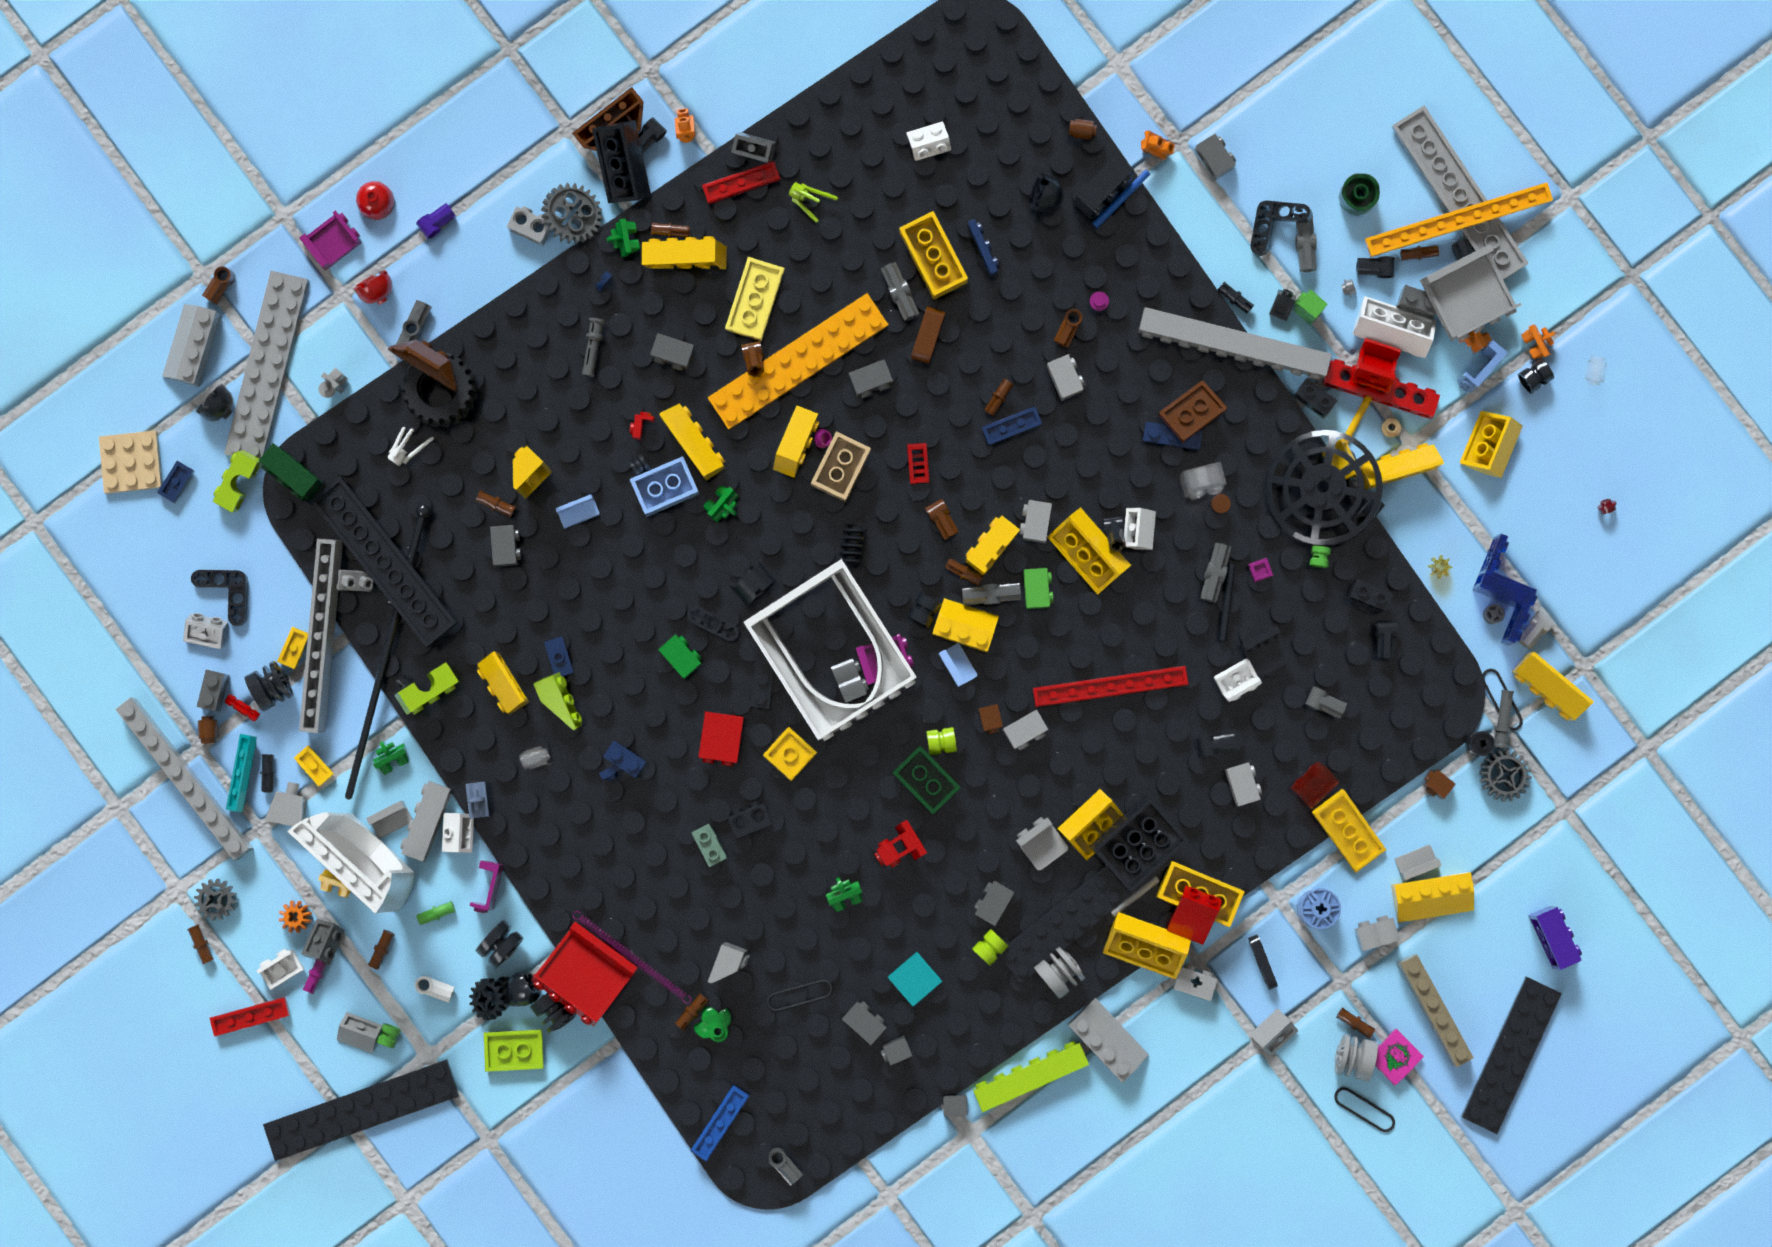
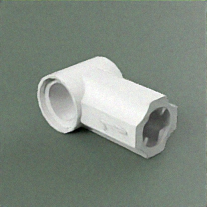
(436, 989)

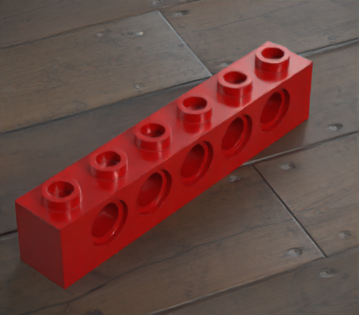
(1407, 404)

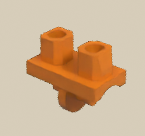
(684, 126)
(1157, 145)
(1477, 340)
(1542, 349)

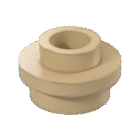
(1386, 431)

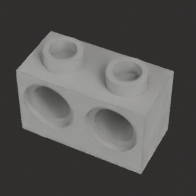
(527, 230)

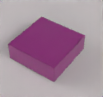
(1260, 570)

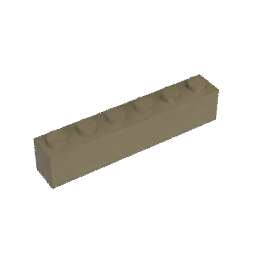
(1435, 1010)

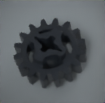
(488, 999)

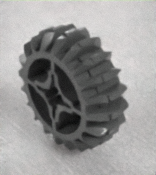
(1514, 790)

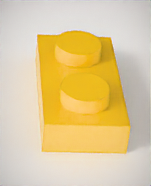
(293, 648)
(314, 765)

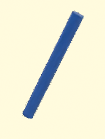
(1121, 198)

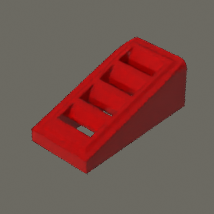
(918, 446)

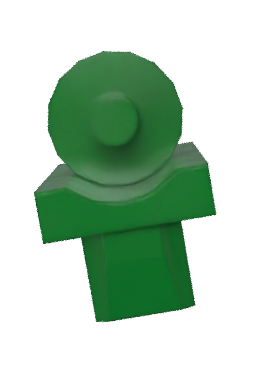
(621, 238)
(724, 505)
(383, 761)
(843, 891)

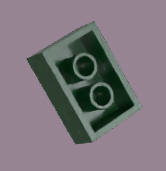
(290, 473)
(926, 780)

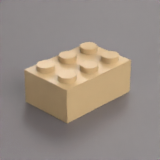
(841, 466)

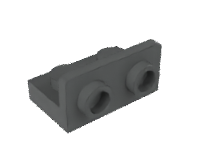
(323, 941)

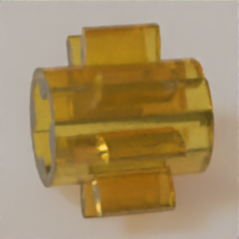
(1436, 570)

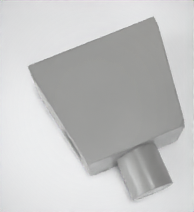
(287, 807)

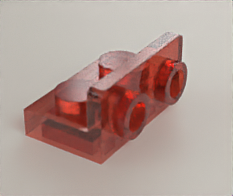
(1314, 784)

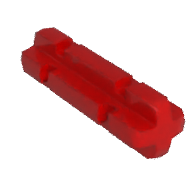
(242, 708)

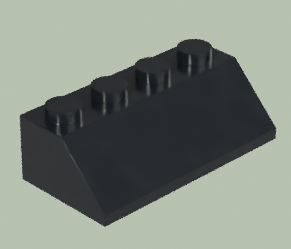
(621, 162)

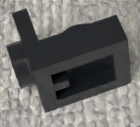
(1283, 304)

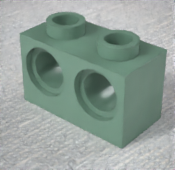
(709, 845)

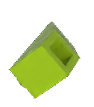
(555, 696)

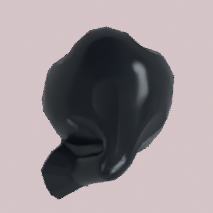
(519, 989)

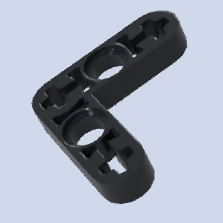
(1274, 214)
(233, 588)

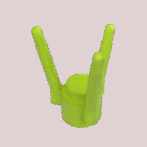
(800, 192)

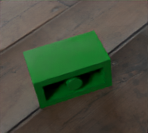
(680, 656)

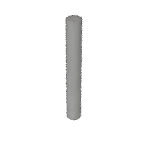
(1135, 896)

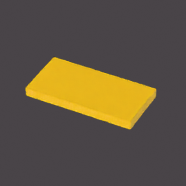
(1349, 830)

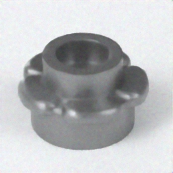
(1348, 287)

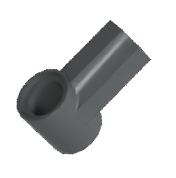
(1321, 701)
(785, 1167)

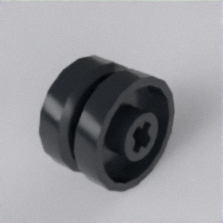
(497, 942)

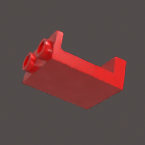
(1376, 365)
(721, 738)
(1194, 915)

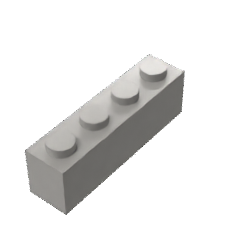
(426, 822)

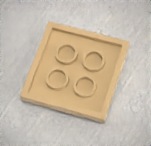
(130, 462)

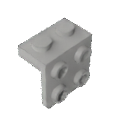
(1041, 843)

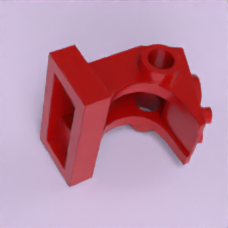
(887, 853)

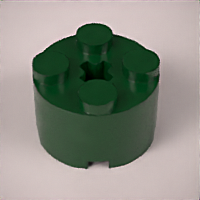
(1359, 204)

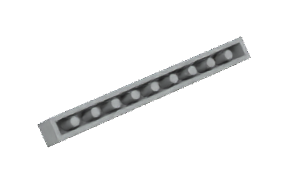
(1234, 343)
(320, 636)
(184, 778)

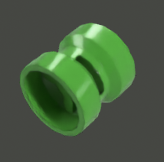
(1320, 556)
(388, 1035)

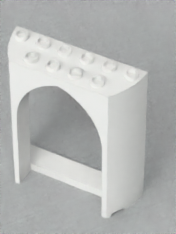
(820, 712)
(357, 859)

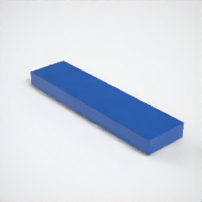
(719, 1123)

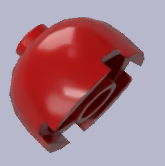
(375, 200)
(375, 288)

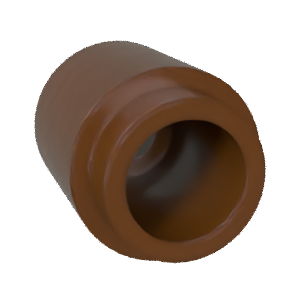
(1082, 129)
(207, 730)

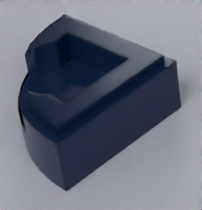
(606, 280)

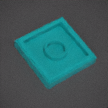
(914, 979)

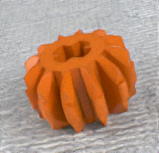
(302, 916)

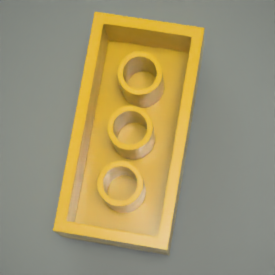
(933, 255)
(1179, 876)

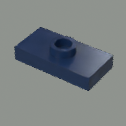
(559, 656)

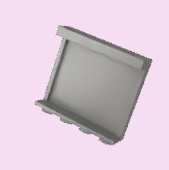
(1469, 294)

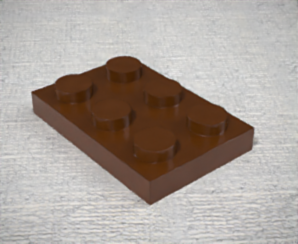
(1192, 411)

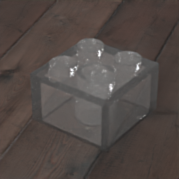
(1203, 480)

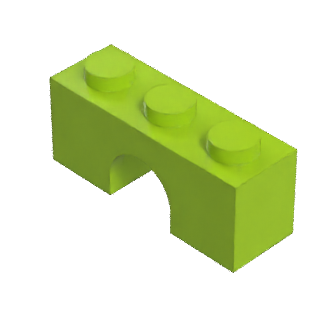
(228, 494)
(441, 680)

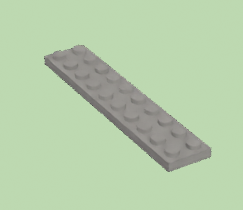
(1456, 187)
(267, 364)

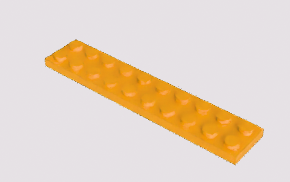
(798, 361)

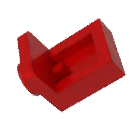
(636, 428)

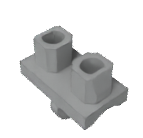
(333, 382)
(354, 580)

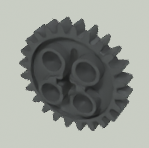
(557, 202)

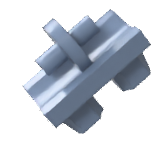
(477, 800)

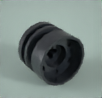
(266, 687)
(554, 1010)

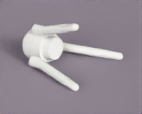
(397, 453)

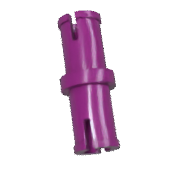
(314, 977)

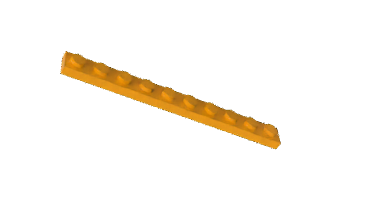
(1458, 219)

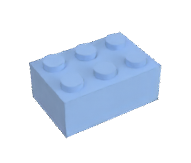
(664, 486)

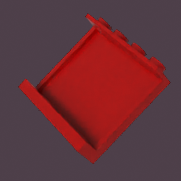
(584, 974)

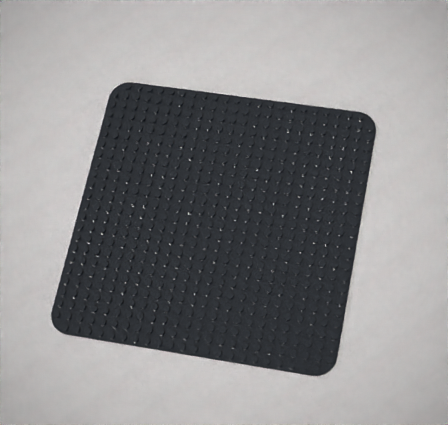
(628, 579)

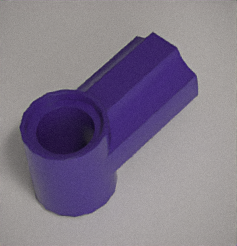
(432, 223)

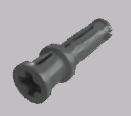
(594, 337)
(1502, 729)

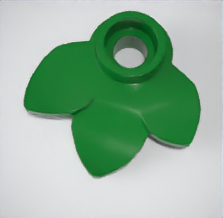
(711, 1022)

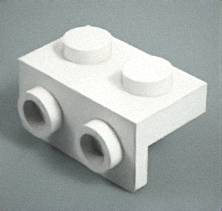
(929, 141)
(1237, 680)
(281, 968)

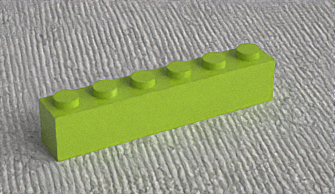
(1031, 1076)

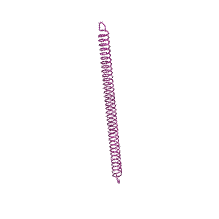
(631, 954)

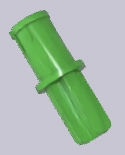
(435, 913)

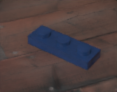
(983, 247)
(1011, 425)
(1163, 435)

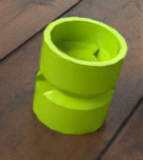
(941, 741)
(990, 947)

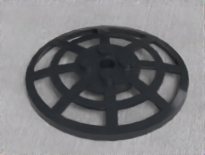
(1333, 496)

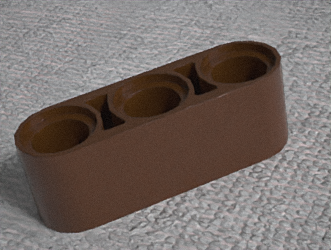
(928, 335)

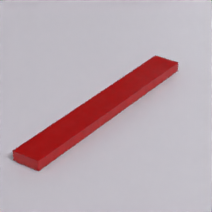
(1110, 686)

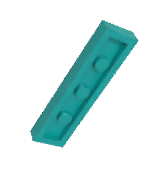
(241, 773)

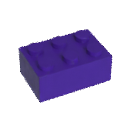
(1555, 937)

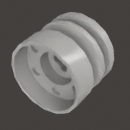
(1059, 972)
(1351, 1056)

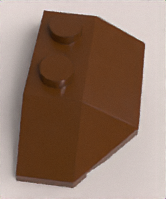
(624, 108)
(427, 360)

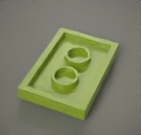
(513, 1050)

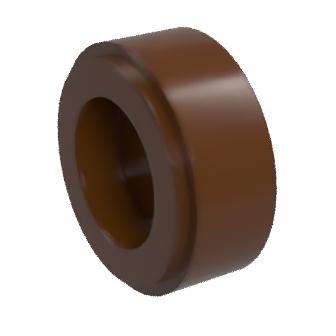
(1220, 503)

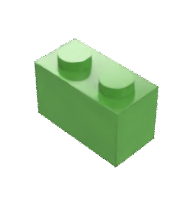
(1309, 306)
(1037, 588)

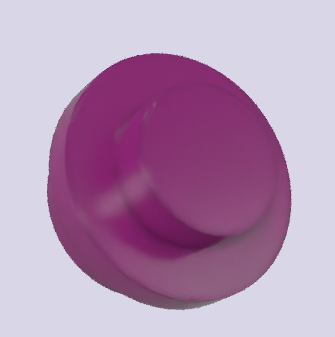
(1099, 301)
(822, 438)

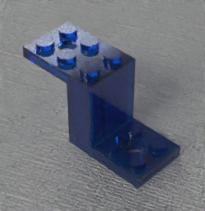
(1505, 590)

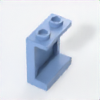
(1495, 354)

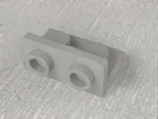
(204, 630)

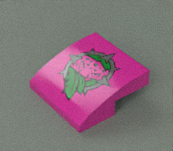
(1396, 1057)

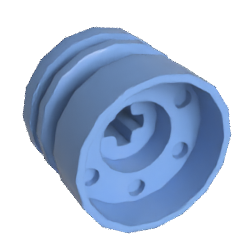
(1307, 908)

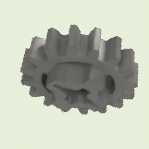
(221, 906)

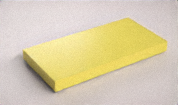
(754, 299)

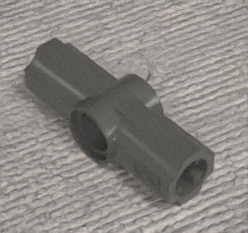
(1306, 245)
(900, 291)
(417, 317)
(1215, 572)
(991, 594)

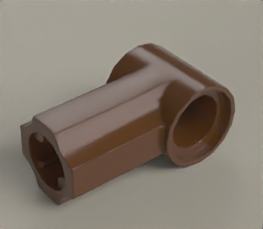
(218, 287)
(1067, 329)
(753, 356)
(940, 515)

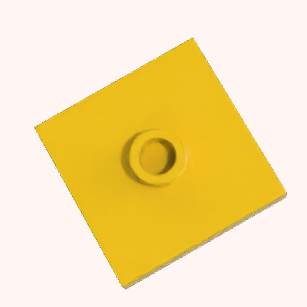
(790, 753)

